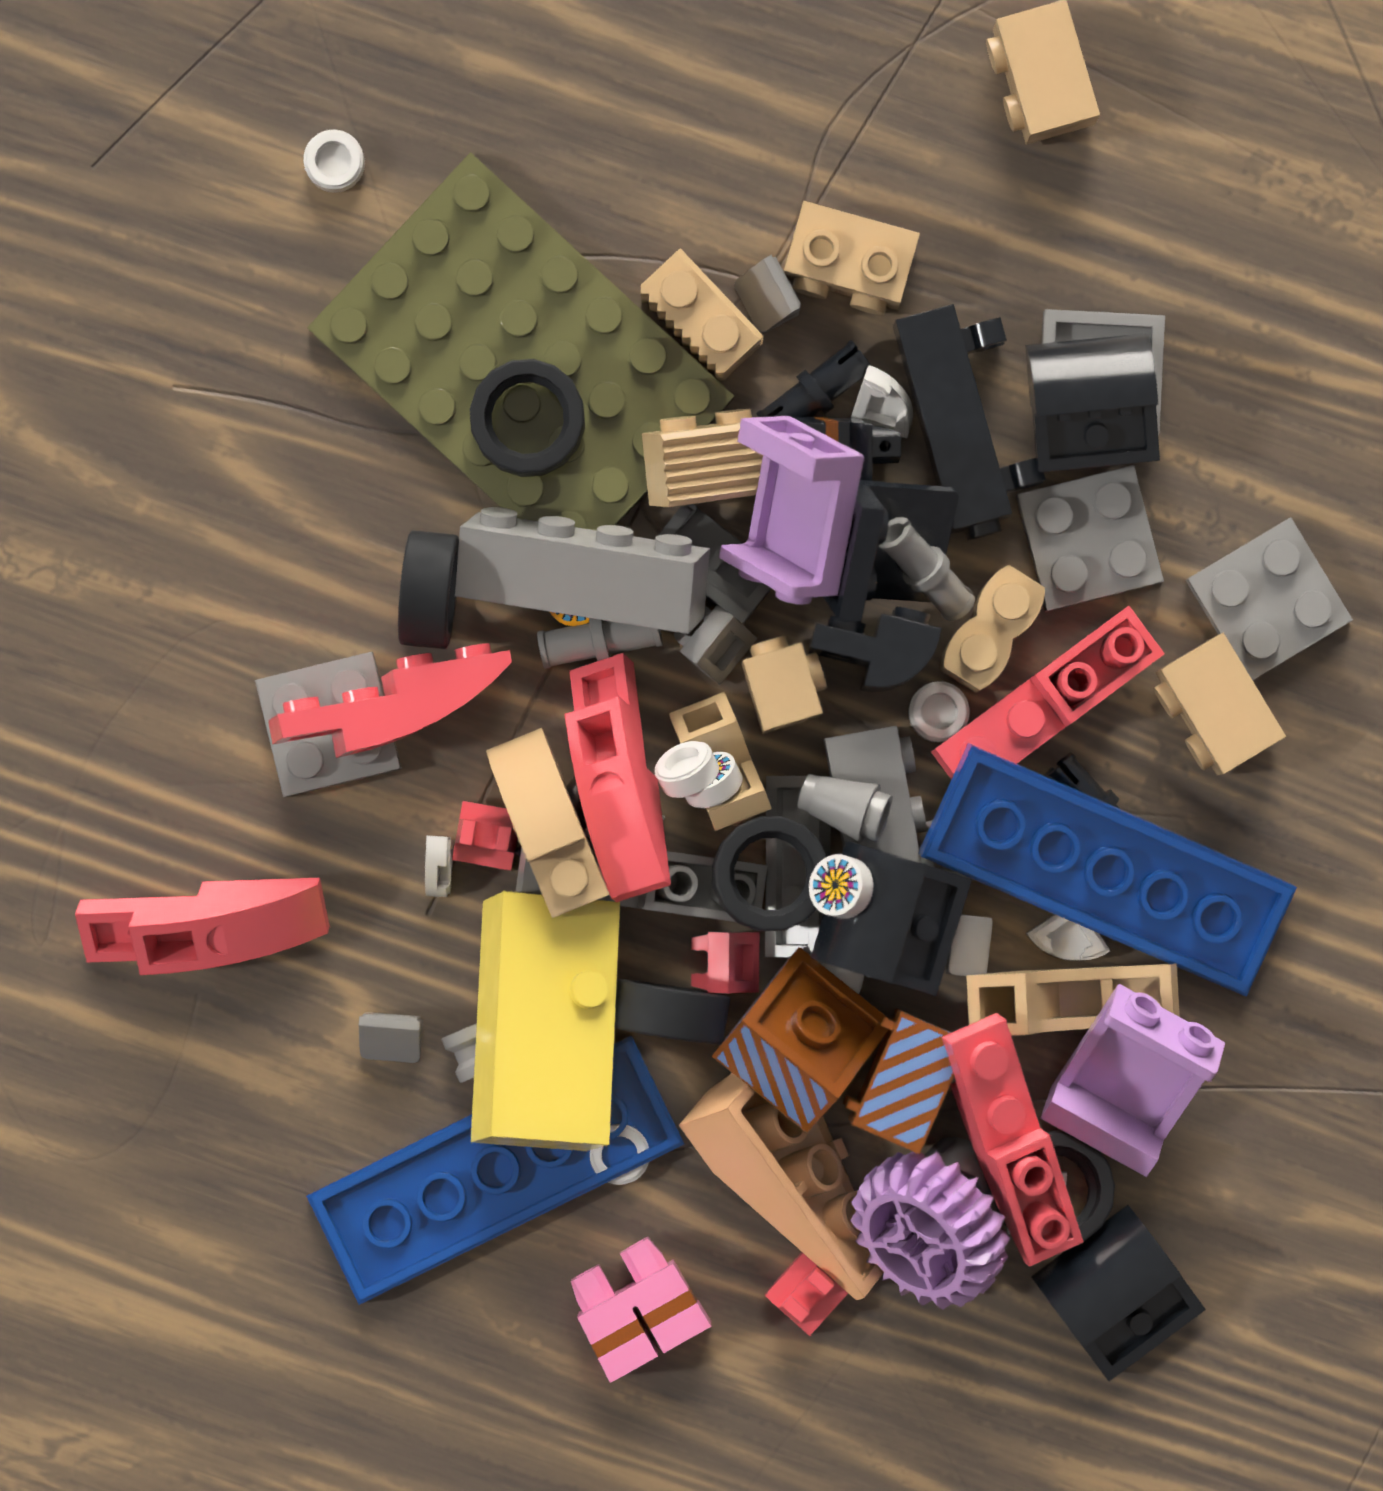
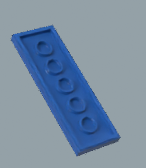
(1107, 869)
(458, 1194)

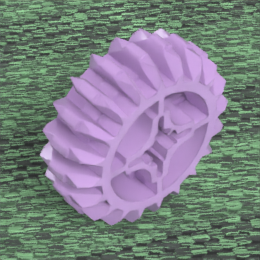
(930, 1229)

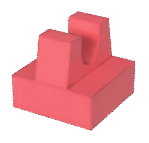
(485, 836)
(731, 962)
(805, 1294)

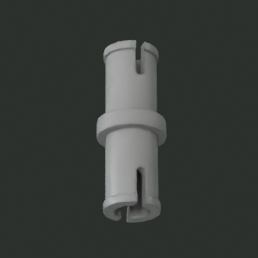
(927, 570)
(594, 640)

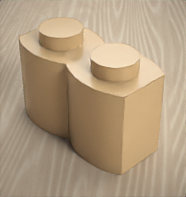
(1000, 614)

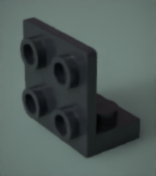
(868, 569)

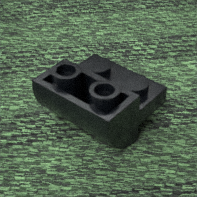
(1093, 402)
(891, 657)
(905, 926)
(1118, 1293)

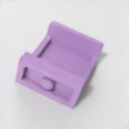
(798, 511)
(1132, 1078)

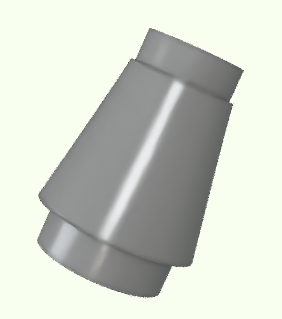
(847, 805)

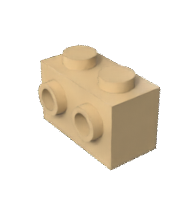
(1043, 72)
(850, 258)
(783, 683)
(1217, 705)

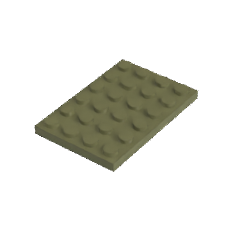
(493, 283)

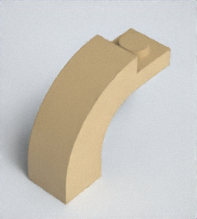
(546, 822)
(1064, 996)

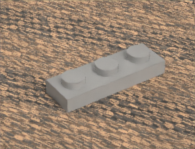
(787, 869)

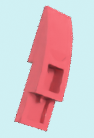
(1057, 693)
(413, 700)
(612, 778)
(204, 931)
(1008, 1140)

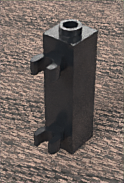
(953, 417)

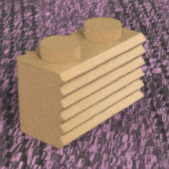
(700, 315)
(699, 462)

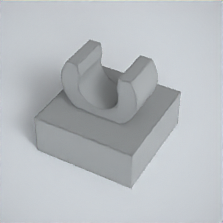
(716, 643)

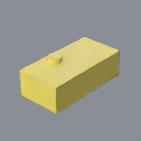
(545, 1024)

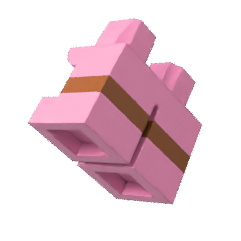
(660, 1296)

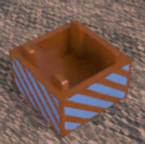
(802, 1040)
(904, 1083)

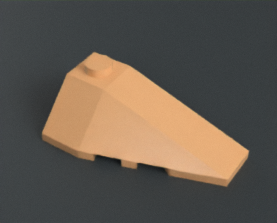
(784, 1176)

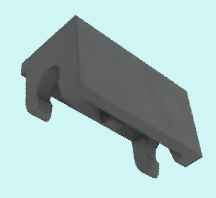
(724, 584)

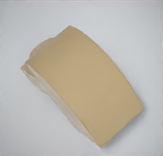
(716, 725)

